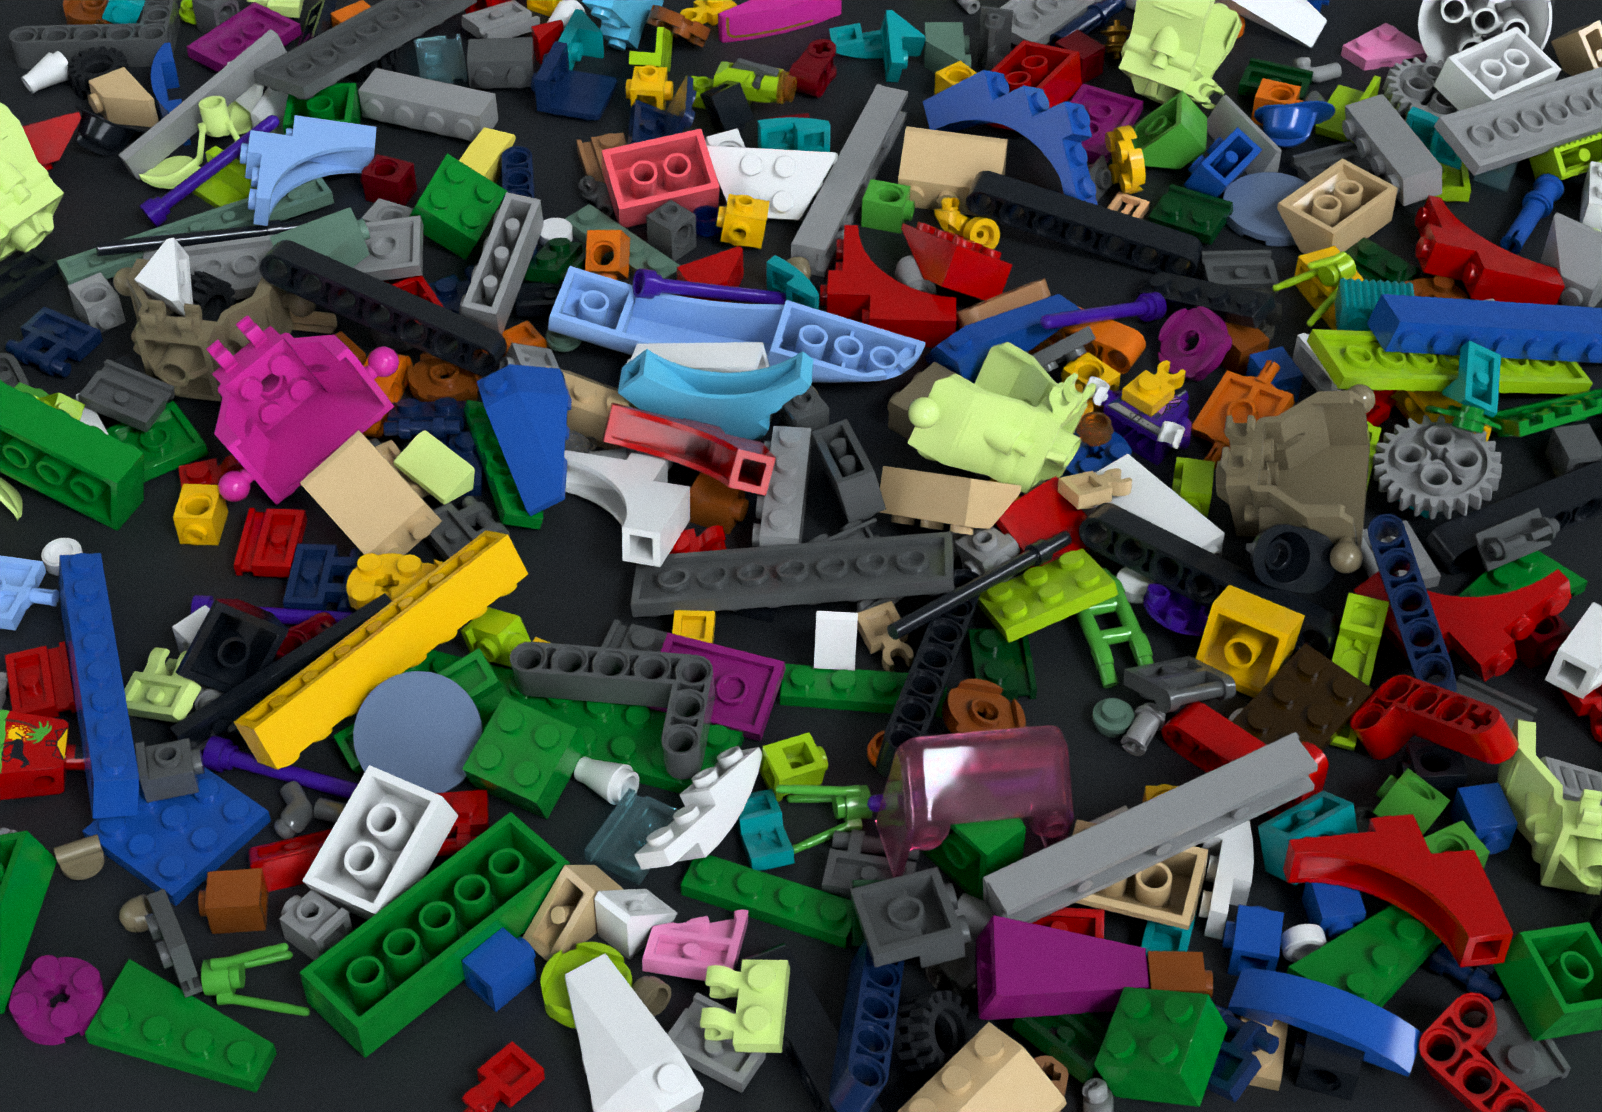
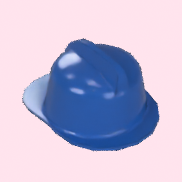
(1292, 123)

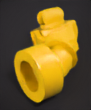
(977, 229)

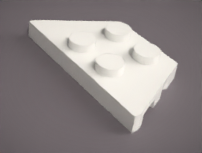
(773, 175)

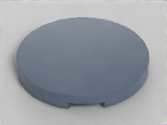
(1256, 203)
(418, 730)

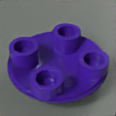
(1175, 610)

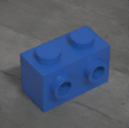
(1223, 165)

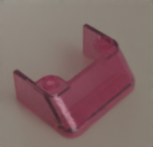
(975, 780)

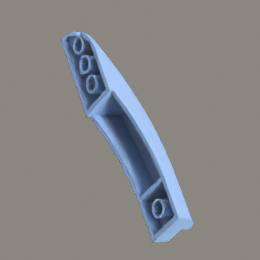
(841, 348)

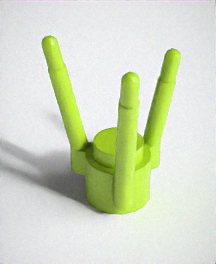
(1329, 271)

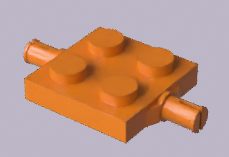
(1239, 397)

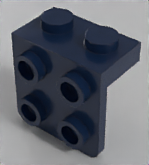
(570, 91)
(651, 122)

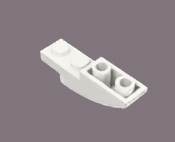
(709, 811)
(1231, 871)

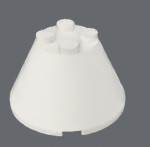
(1459, 24)

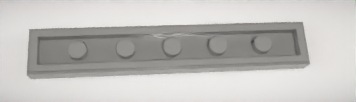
(184, 119)

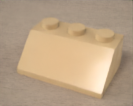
(946, 163)
(1338, 208)
(591, 406)
(944, 499)
(1160, 893)
(988, 1076)

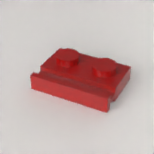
(270, 542)
(40, 681)

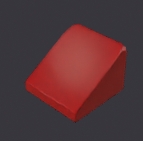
(544, 37)

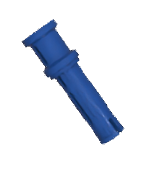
(1536, 205)

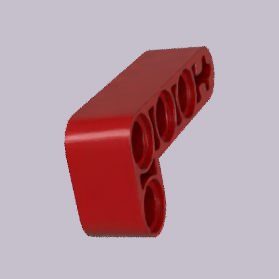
(1418, 708)
(1213, 741)
(1469, 1061)

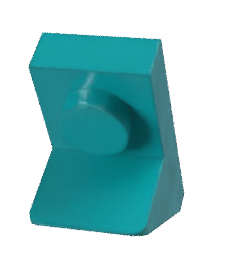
(582, 38)
(898, 42)
(1477, 379)

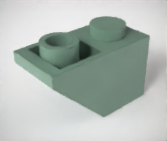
(945, 45)

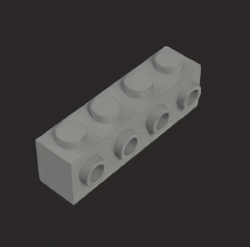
(427, 104)
(1393, 149)
(503, 262)
(785, 502)

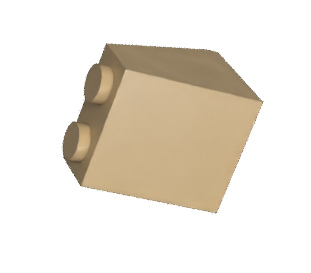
(370, 499)

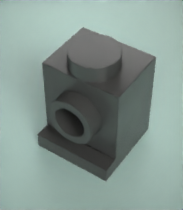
(169, 769)

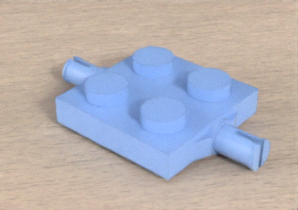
(20, 589)

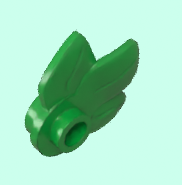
(1465, 417)

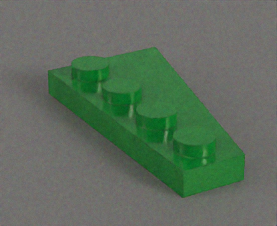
(1547, 413)
(497, 472)
(1520, 574)
(1372, 956)
(158, 1024)

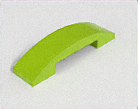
(1358, 647)

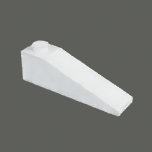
(1289, 18)
(624, 1048)

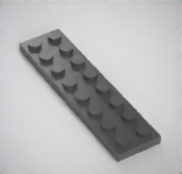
(354, 44)
(796, 574)

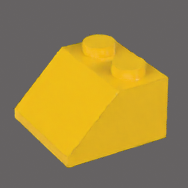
(1248, 638)

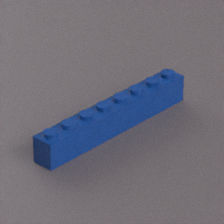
(1505, 328)
(98, 687)

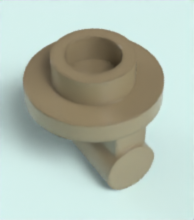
(80, 858)

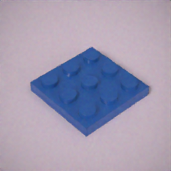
(181, 837)

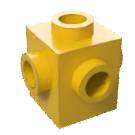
(650, 86)
(743, 220)

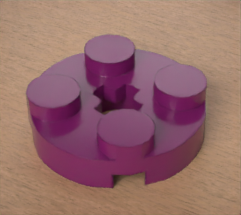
(1212, 343)
(49, 978)

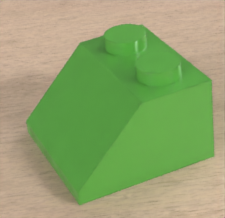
(1172, 134)

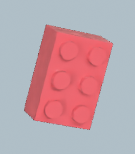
(656, 171)

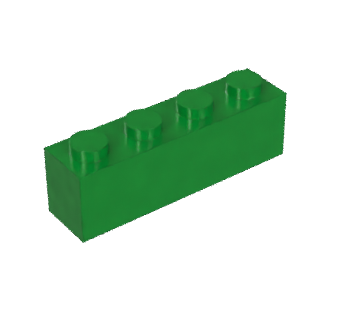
(24, 880)

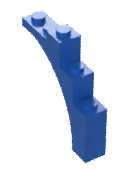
(1054, 131)

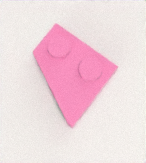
(1382, 48)
(692, 946)

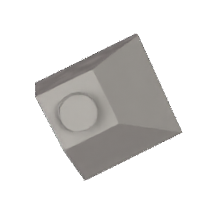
(1578, 258)

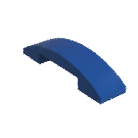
(165, 77)
(1328, 1013)

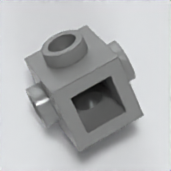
(986, 550)

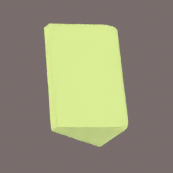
(436, 468)

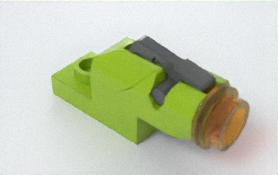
(758, 82)

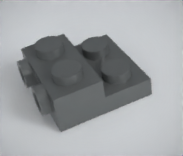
(911, 919)

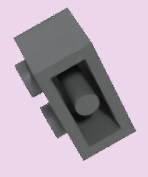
(500, 63)

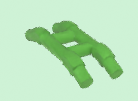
(1101, 639)

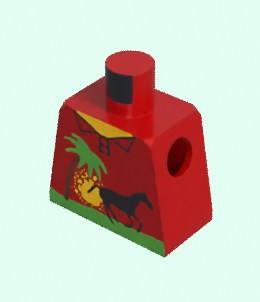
(35, 755)

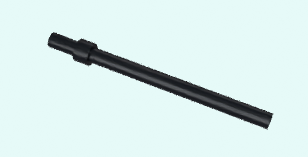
(193, 238)
(1034, 555)

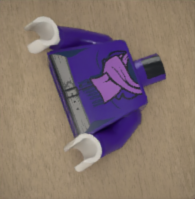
(1146, 435)

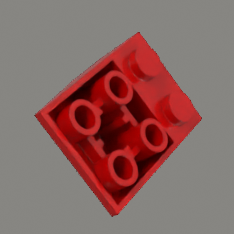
(957, 261)

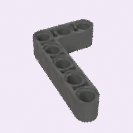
(135, 40)
(632, 678)

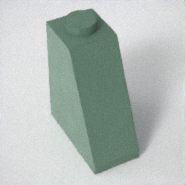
(333, 235)

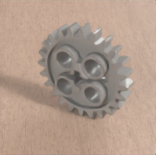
(1413, 85)
(1436, 467)

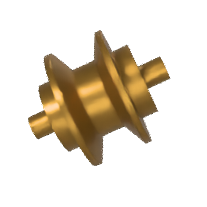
(1116, 38)

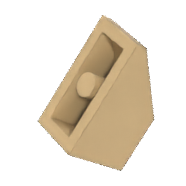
(1580, 49)
(122, 99)
(568, 910)

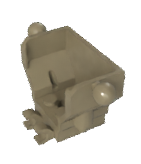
(176, 346)
(1302, 470)

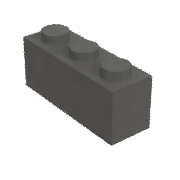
(848, 471)

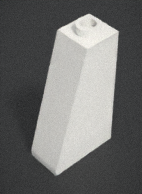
(711, 356)
(1163, 507)

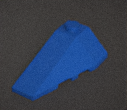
(970, 345)
(531, 426)

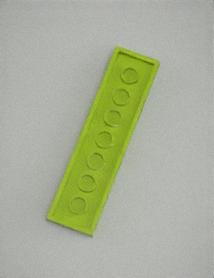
(1359, 359)

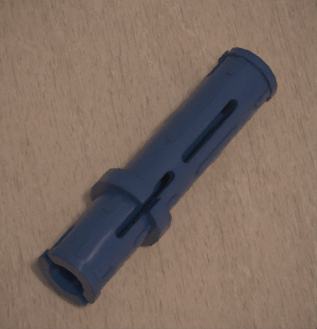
(1095, 16)

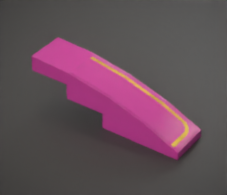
(773, 17)

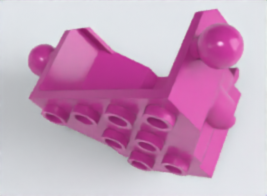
(292, 405)

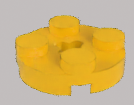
(1128, 162)
(380, 570)

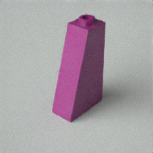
(1051, 971)

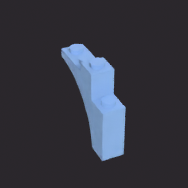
(303, 154)

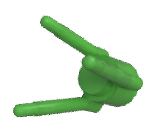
(847, 803)
(227, 974)

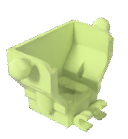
(1179, 48)
(26, 190)
(1005, 424)
(1561, 831)

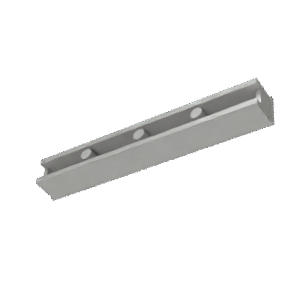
(849, 178)
(1151, 832)

